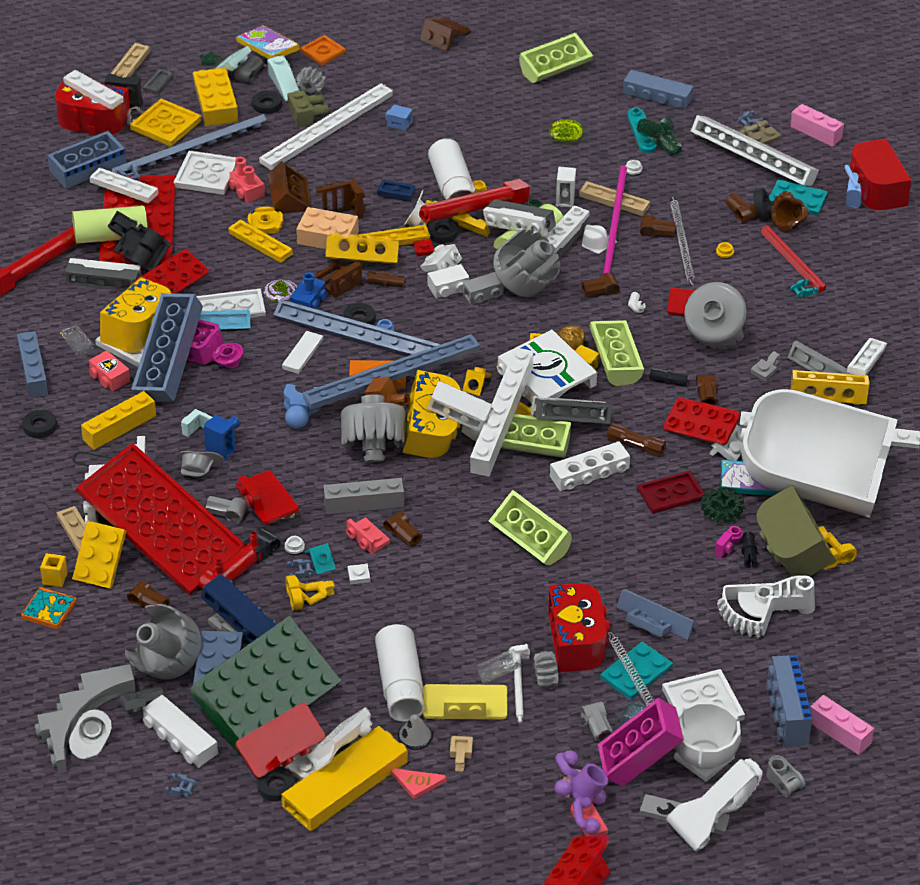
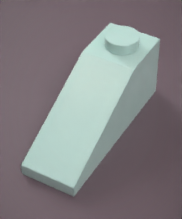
(282, 76)

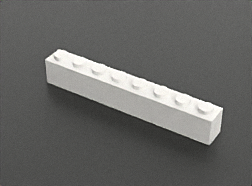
(754, 150)
(501, 412)

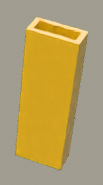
(344, 778)

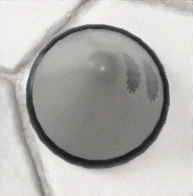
(415, 734)

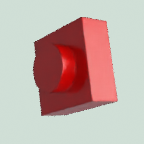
(423, 247)

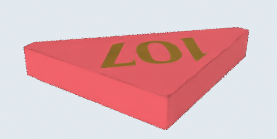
(417, 782)

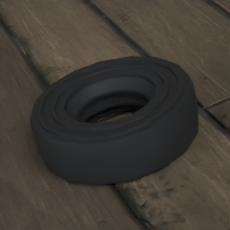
(266, 108)
(762, 203)
(446, 237)
(362, 308)
(39, 415)
(278, 773)

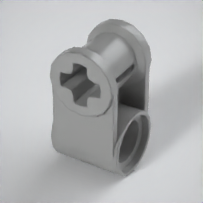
(784, 775)

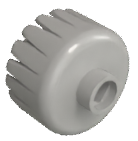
(526, 263)
(716, 315)
(369, 422)
(166, 643)

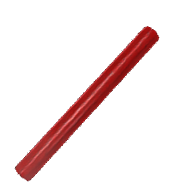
(793, 258)

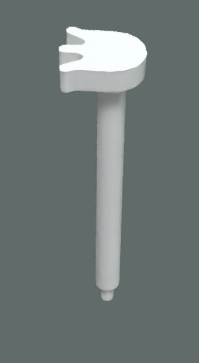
(522, 653)

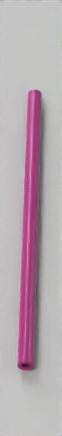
(615, 219)

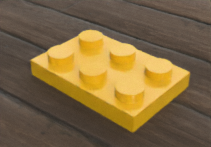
(99, 554)

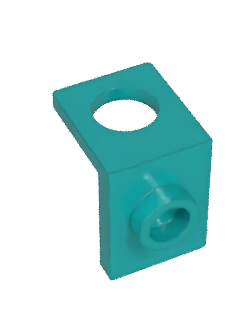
(321, 558)

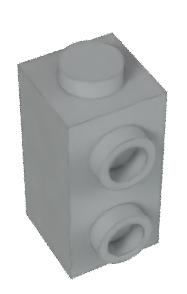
(482, 288)

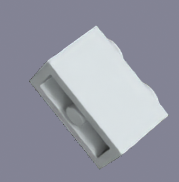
(565, 187)
(447, 281)

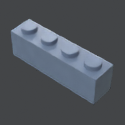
(658, 89)
(32, 364)

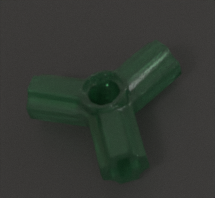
(661, 134)

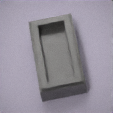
(158, 81)

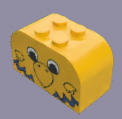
(130, 316)
(427, 431)

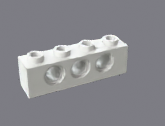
(589, 466)

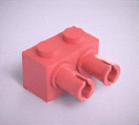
(246, 181)

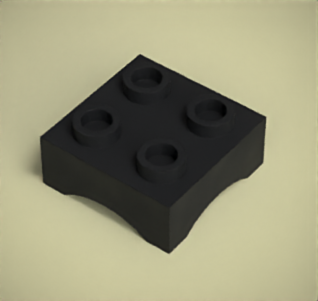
(133, 85)

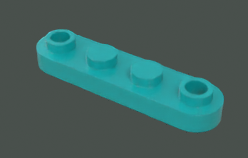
(644, 142)

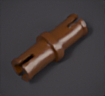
(385, 279)

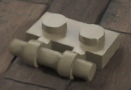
(764, 135)

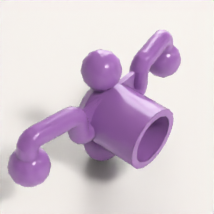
(583, 787)

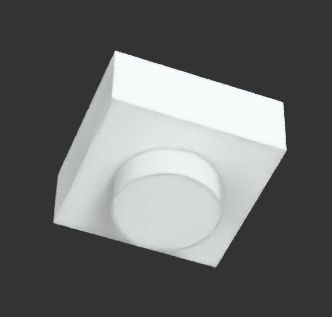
(359, 574)

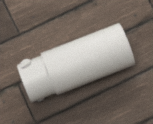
(450, 169)
(400, 671)

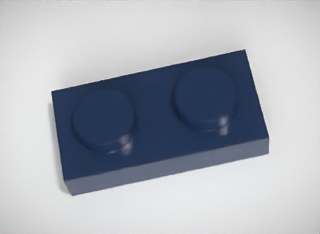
(396, 190)

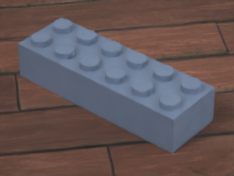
(167, 346)

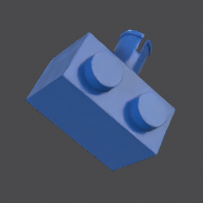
(309, 291)
(221, 435)

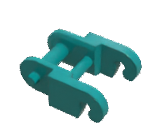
(805, 292)

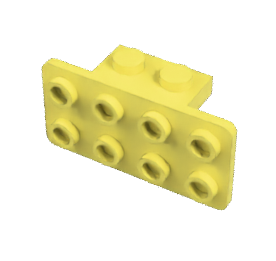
(465, 701)

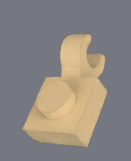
(460, 749)

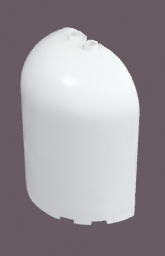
(819, 447)

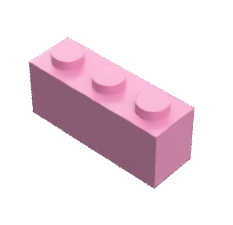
(817, 125)
(841, 725)

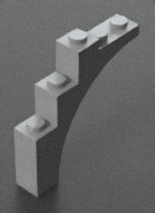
(93, 691)

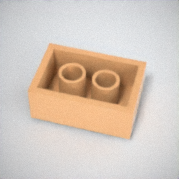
(319, 223)

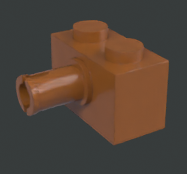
(385, 387)

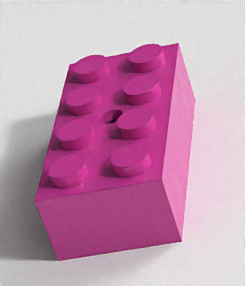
(640, 742)

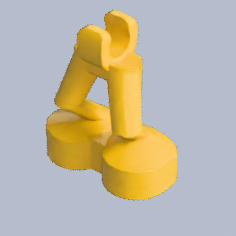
(843, 553)
(297, 597)

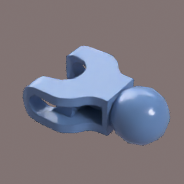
(297, 409)

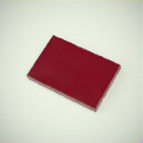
(671, 492)

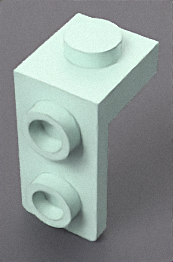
(193, 422)

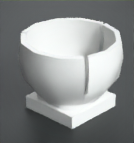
(709, 736)

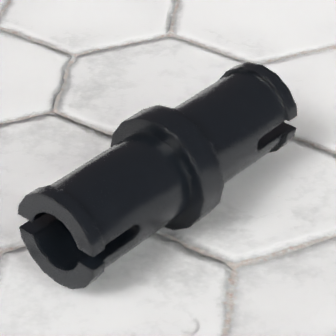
(668, 376)
(749, 550)

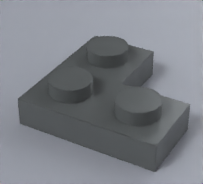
(136, 700)

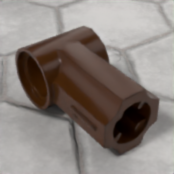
(742, 210)
(651, 226)
(605, 284)
(707, 388)
(400, 526)
(145, 595)

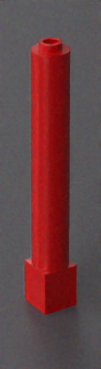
(511, 191)
(36, 259)

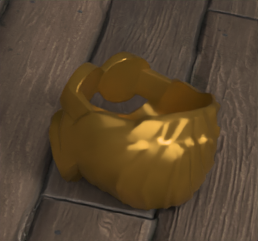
(572, 335)

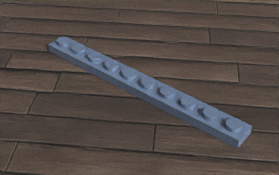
(195, 144)
(351, 329)
(395, 370)

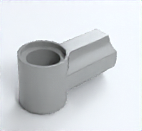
(232, 510)
(597, 720)

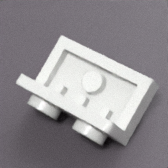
(442, 258)
(732, 449)

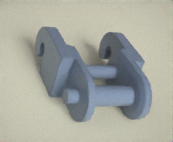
(746, 116)
(135, 173)
(301, 564)
(178, 791)

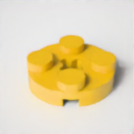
(273, 223)

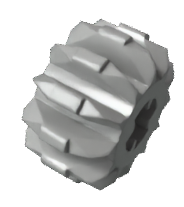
(310, 80)
(546, 669)

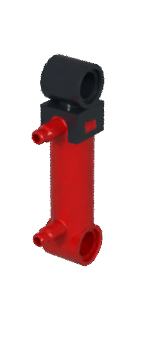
(254, 551)

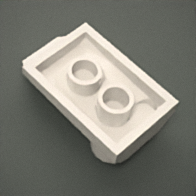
(344, 733)

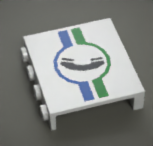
(554, 367)

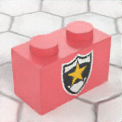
(109, 371)

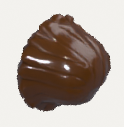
(787, 211)

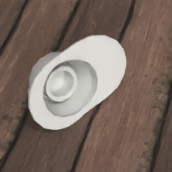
(414, 219)
(595, 238)
(90, 734)

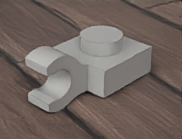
(766, 369)

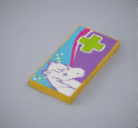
(267, 42)

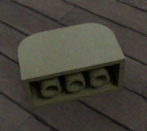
(793, 534)

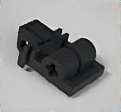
(138, 243)

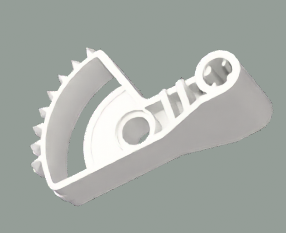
(763, 599)
(696, 818)

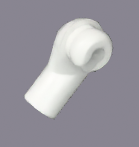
(635, 304)

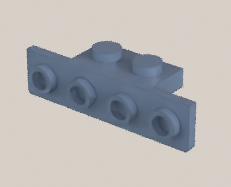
(653, 617)

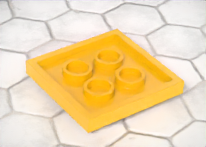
(166, 122)

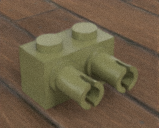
(301, 107)

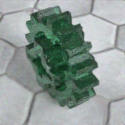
(722, 504)

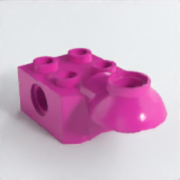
(209, 346)

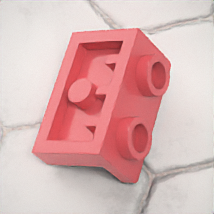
(367, 535)

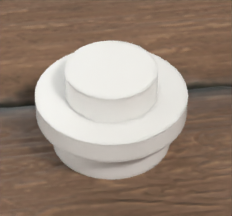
(634, 167)
(294, 545)

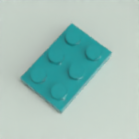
(811, 197)
(648, 664)

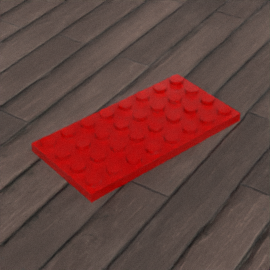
(158, 214)
(159, 517)

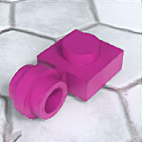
(724, 544)

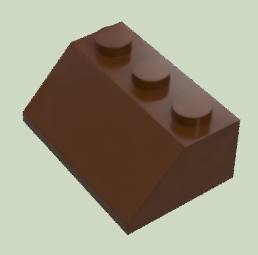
(288, 189)

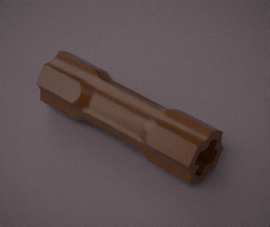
(624, 435)

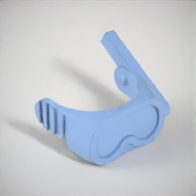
(853, 196)

